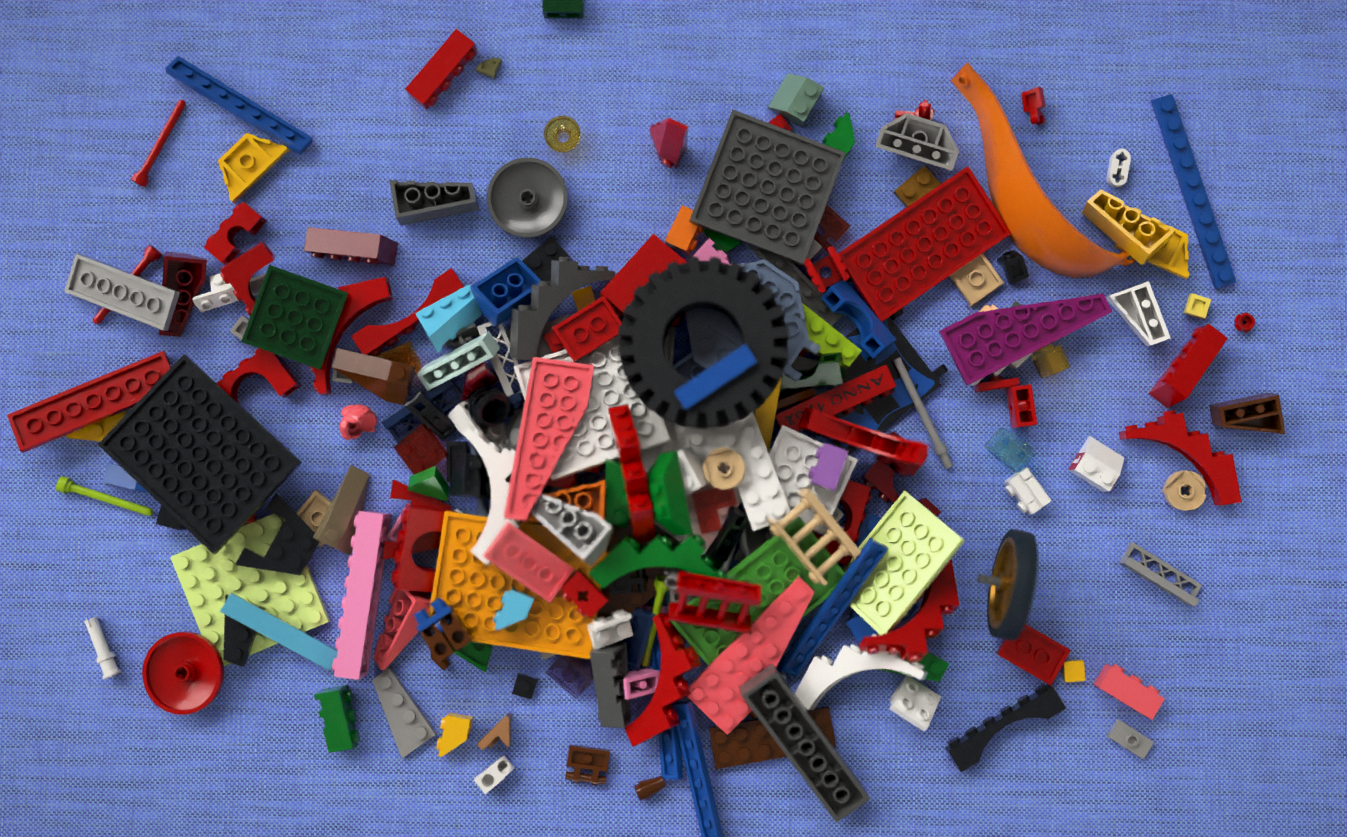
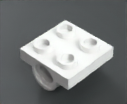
(914, 702)

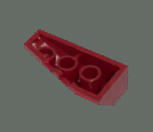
(186, 275)
(478, 377)

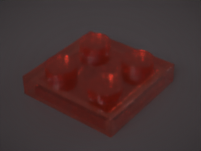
(421, 450)

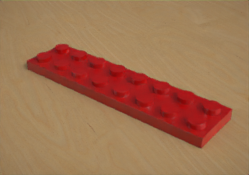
(86, 403)

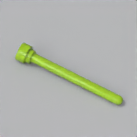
(67, 485)
(661, 589)

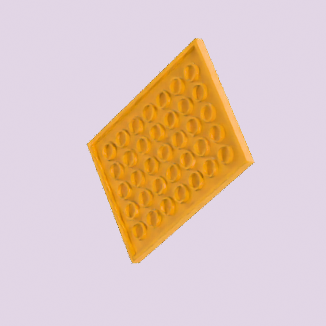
(478, 591)

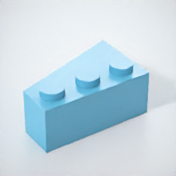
(448, 316)

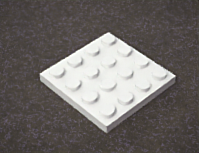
(792, 460)

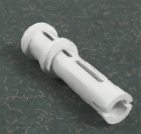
(105, 657)

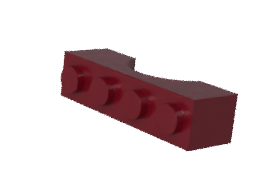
(880, 477)

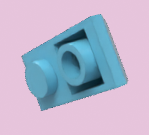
(515, 608)

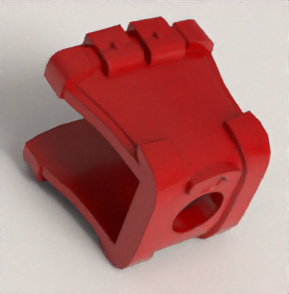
(832, 261)

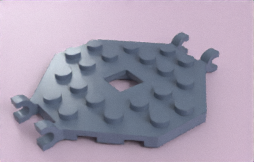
(715, 336)

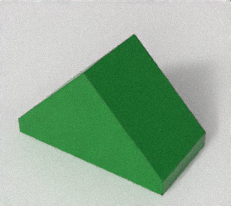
(429, 483)

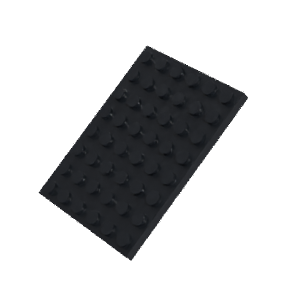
(199, 454)

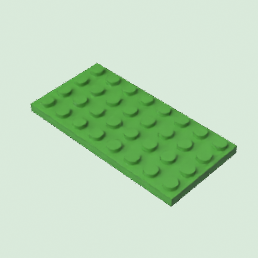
(774, 569)

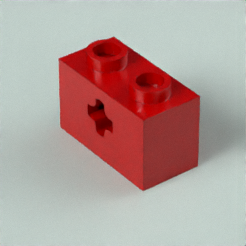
(1021, 406)
(582, 583)

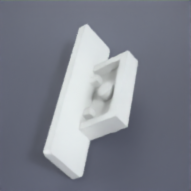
(223, 293)

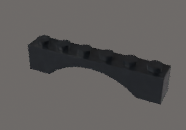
(968, 749)

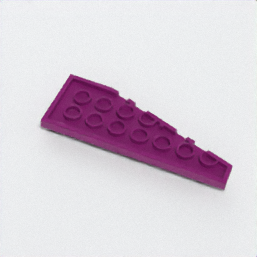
(1002, 336)

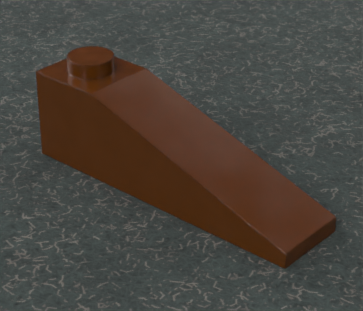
(380, 376)

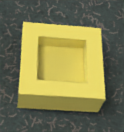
(1197, 306)

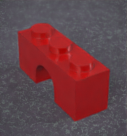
(222, 244)

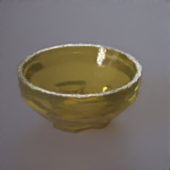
(558, 125)

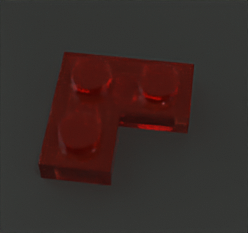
(706, 507)

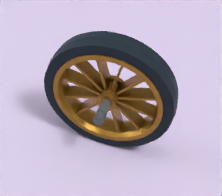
(1011, 584)

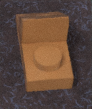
(502, 730)

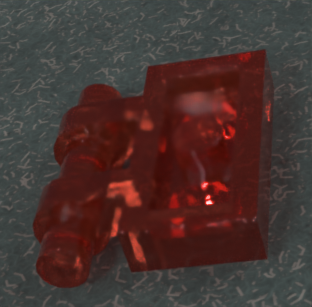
(832, 225)

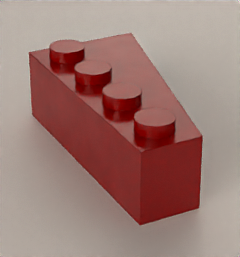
(1188, 366)

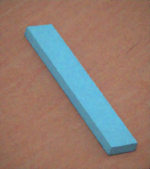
(279, 631)

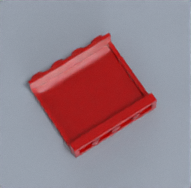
(651, 257)

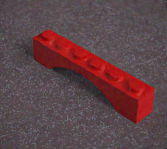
(374, 338)

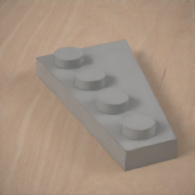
(403, 715)

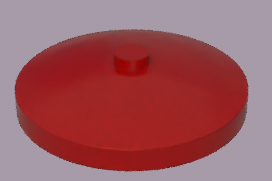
(183, 672)

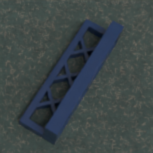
(432, 394)

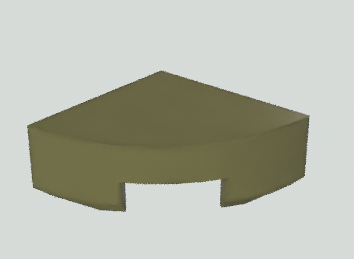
(489, 67)

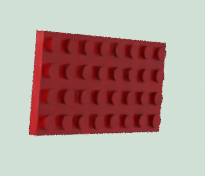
(923, 244)

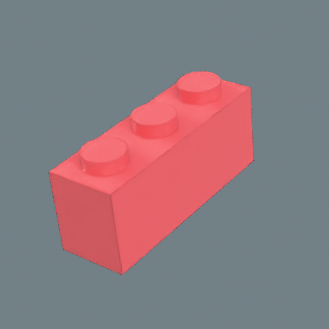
(1129, 690)

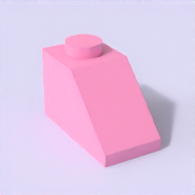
(640, 682)

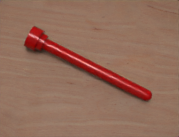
(141, 176)
(150, 255)

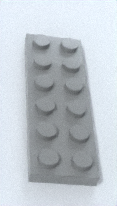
(122, 292)

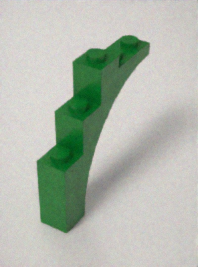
(659, 552)

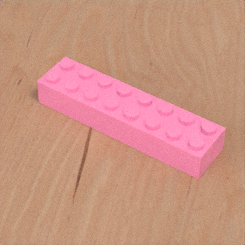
(362, 595)

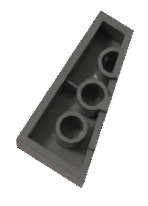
(609, 669)

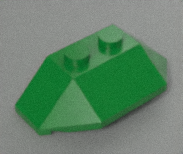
(668, 494)

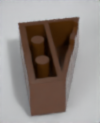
(1253, 413)

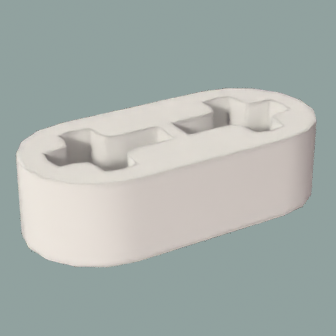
(1123, 168)

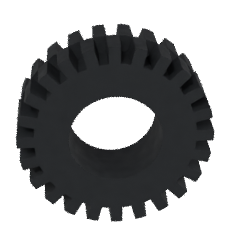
(693, 287)

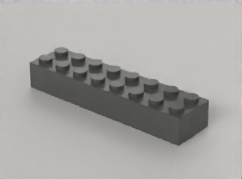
(804, 743)

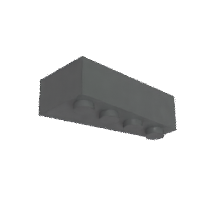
(431, 200)

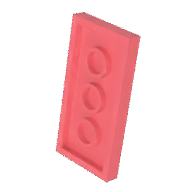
(528, 562)

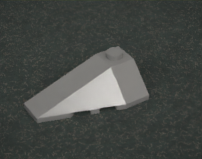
(577, 528)

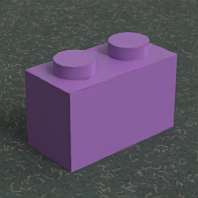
(828, 466)

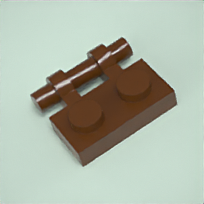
(587, 758)

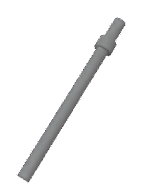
(940, 448)

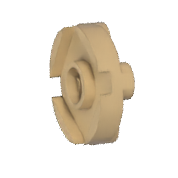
(730, 458)
(1196, 490)

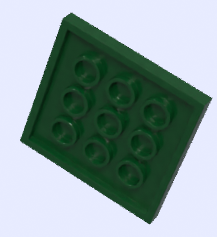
(295, 317)

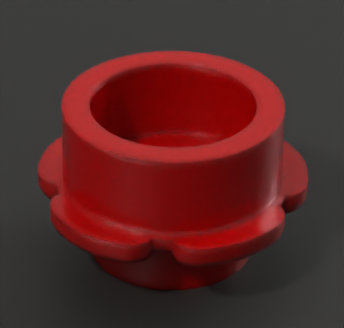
(1249, 319)

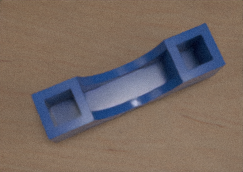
(845, 301)

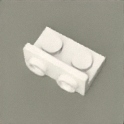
(610, 629)

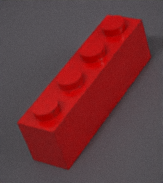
(441, 69)

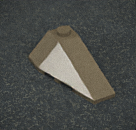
(338, 522)

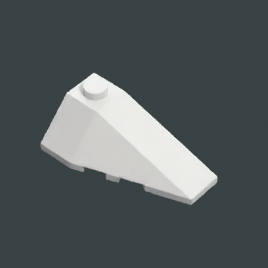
(462, 420)

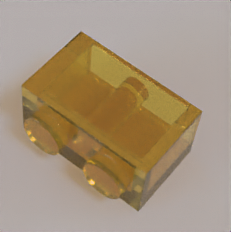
(1050, 360)

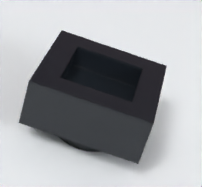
(524, 686)

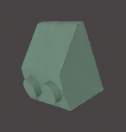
(796, 98)

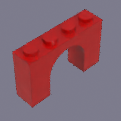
(241, 269)
(263, 363)
(854, 501)
(416, 522)

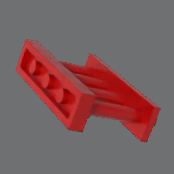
(719, 589)

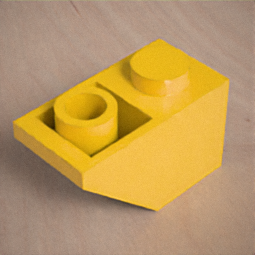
(455, 731)

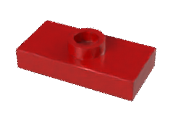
(996, 383)

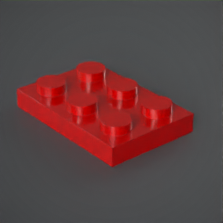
(588, 329)
(1035, 654)

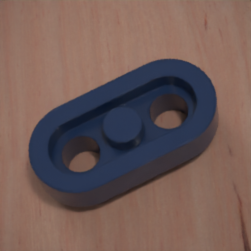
(516, 402)

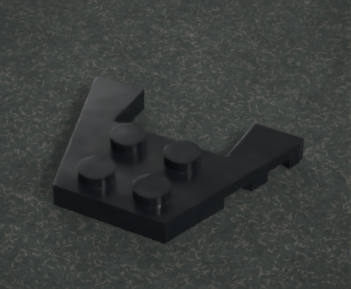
(291, 546)

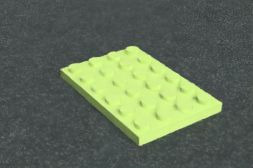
(916, 553)

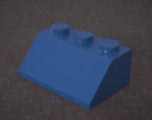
(504, 290)

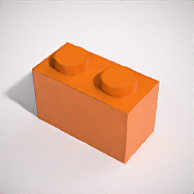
(683, 233)

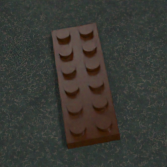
(753, 743)

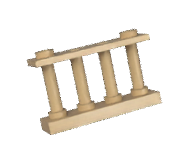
(833, 532)

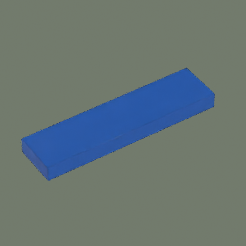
(715, 376)

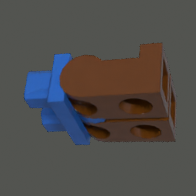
(443, 631)

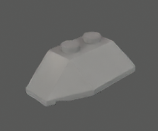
(919, 140)

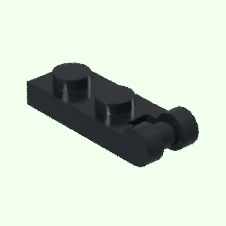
(431, 415)
(729, 535)

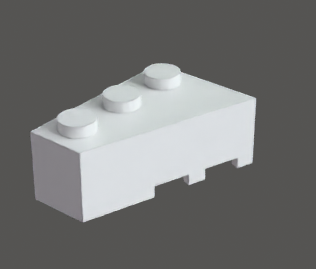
(1141, 313)

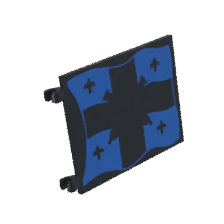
(890, 407)

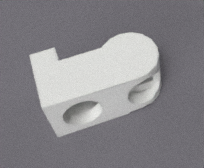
(494, 774)

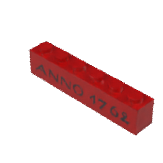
(842, 397)

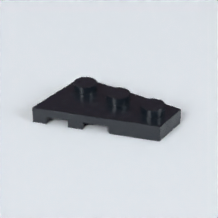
(237, 640)

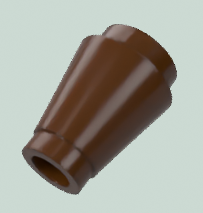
(647, 788)

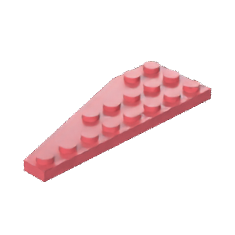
(552, 410)
(717, 686)

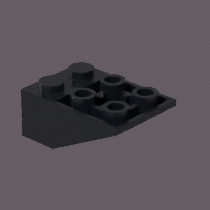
(470, 477)

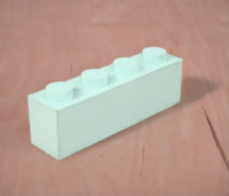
(458, 361)

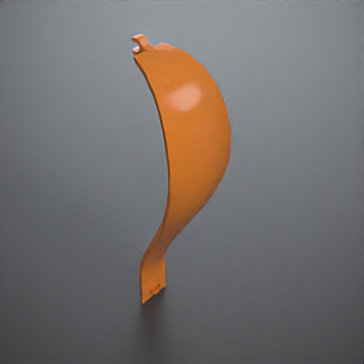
(1020, 201)

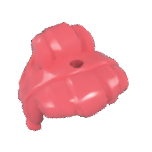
(355, 420)

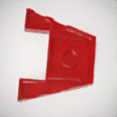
(426, 541)

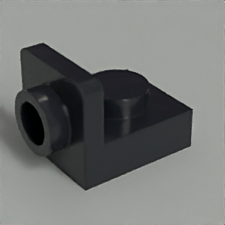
(1013, 266)

